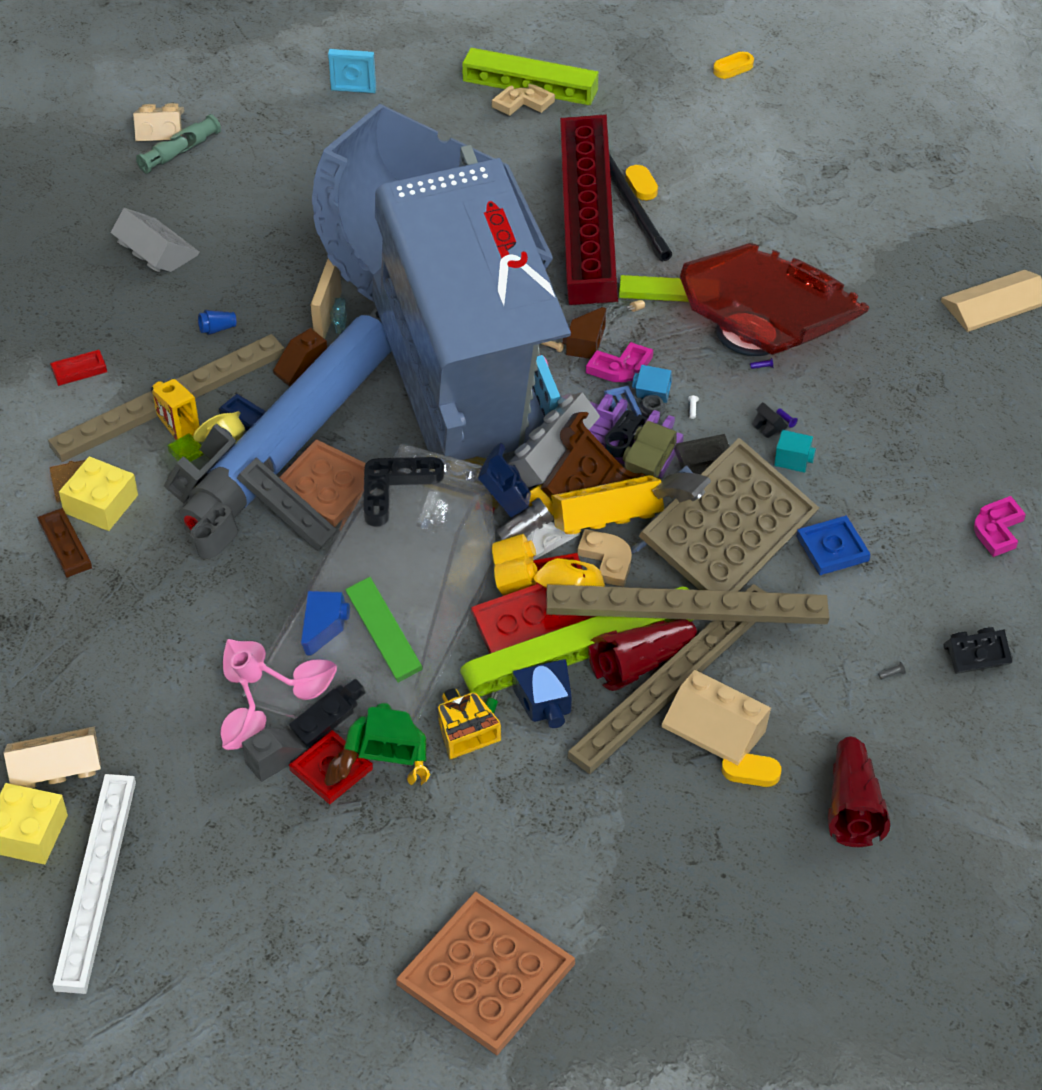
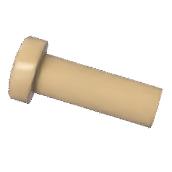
(558, 346)

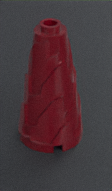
(633, 652)
(856, 801)

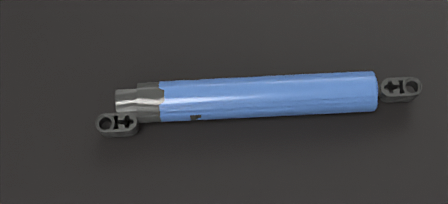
(283, 431)

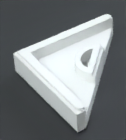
(548, 538)

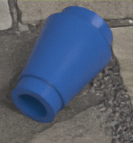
(215, 321)

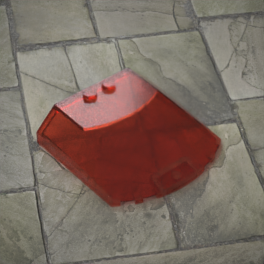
(767, 297)

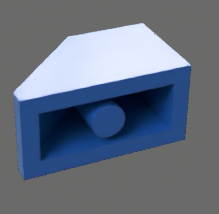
(323, 619)

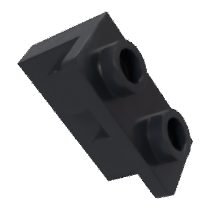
(978, 651)

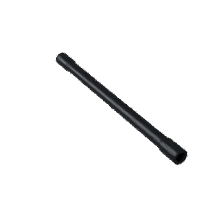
(657, 242)

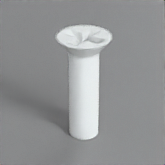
(692, 399)

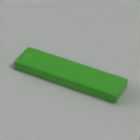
(384, 629)

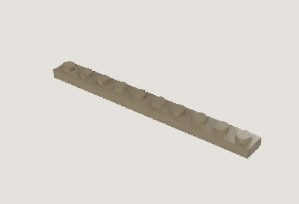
(143, 407)
(686, 604)
(656, 692)

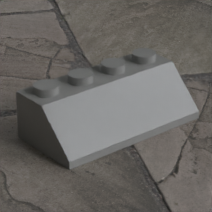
(544, 448)

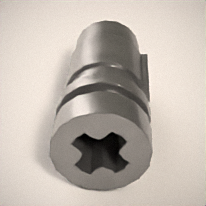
(527, 521)

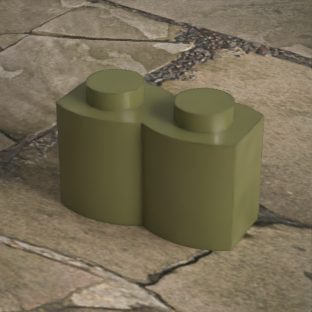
(650, 450)

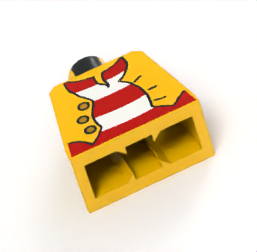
(174, 399)

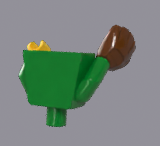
(385, 737)

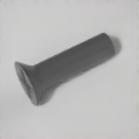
(887, 673)

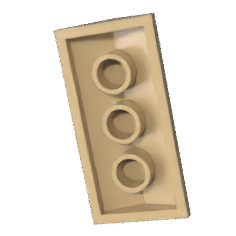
(995, 300)

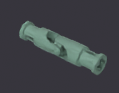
(167, 150)

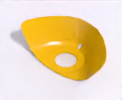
(563, 573)

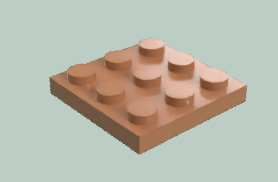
(326, 480)

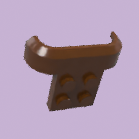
(584, 462)

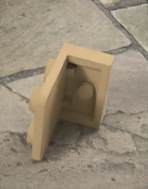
(157, 123)

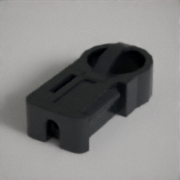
(624, 431)

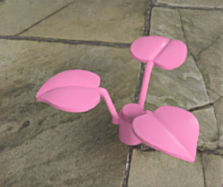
(244, 663)

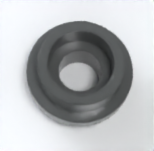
(652, 403)

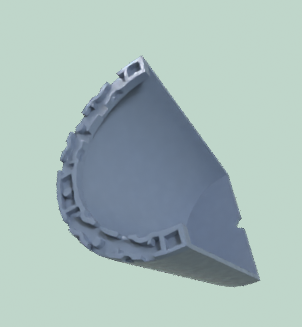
(369, 154)

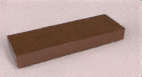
(64, 542)

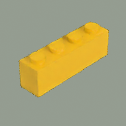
(606, 504)

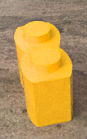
(514, 564)

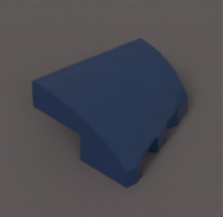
(504, 482)

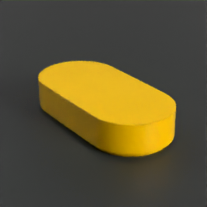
(733, 65)
(641, 182)
(753, 770)

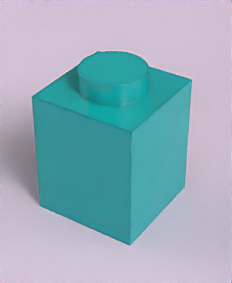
(794, 451)

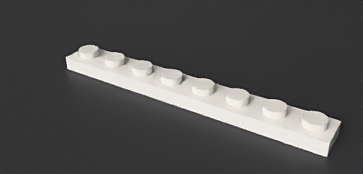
(94, 885)

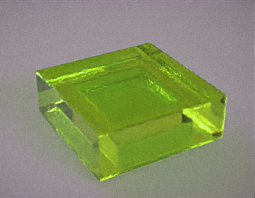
(186, 447)

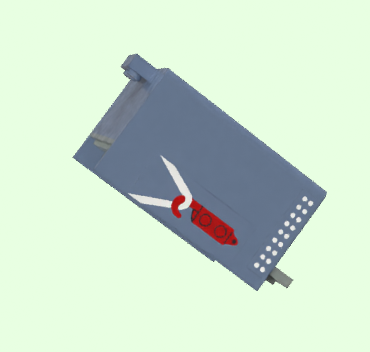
(464, 305)

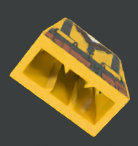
(466, 723)

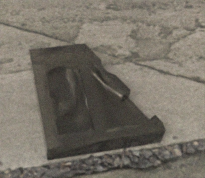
(701, 452)

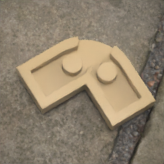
(512, 99)
(612, 552)

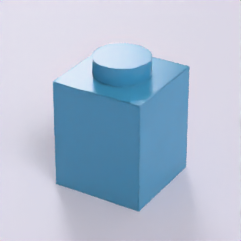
(652, 382)

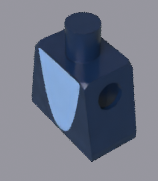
(544, 692)

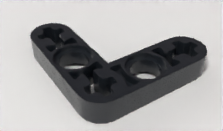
(384, 479)

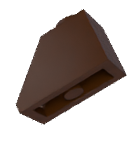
(586, 334)
(299, 356)

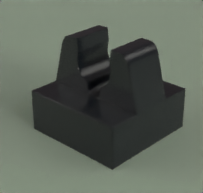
(768, 417)

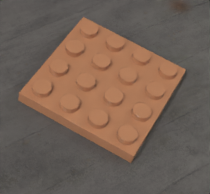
(486, 972)

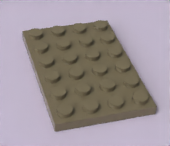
(732, 527)

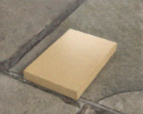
(324, 298)

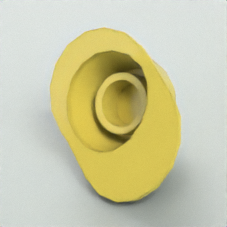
(228, 421)

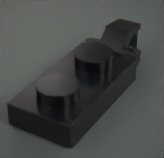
(327, 713)

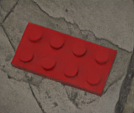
(518, 618)

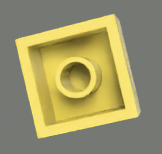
(98, 493)
(30, 822)

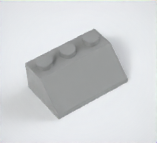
(152, 241)

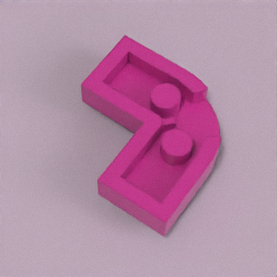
(622, 368)
(992, 525)

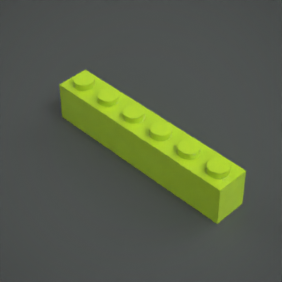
(504, 70)

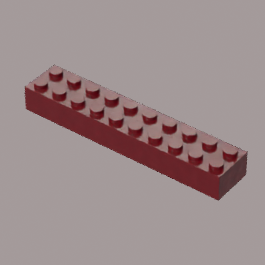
(588, 210)

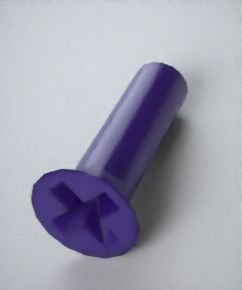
(762, 364)
(792, 421)

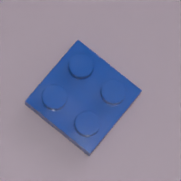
(833, 545)

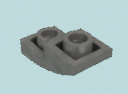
(682, 486)

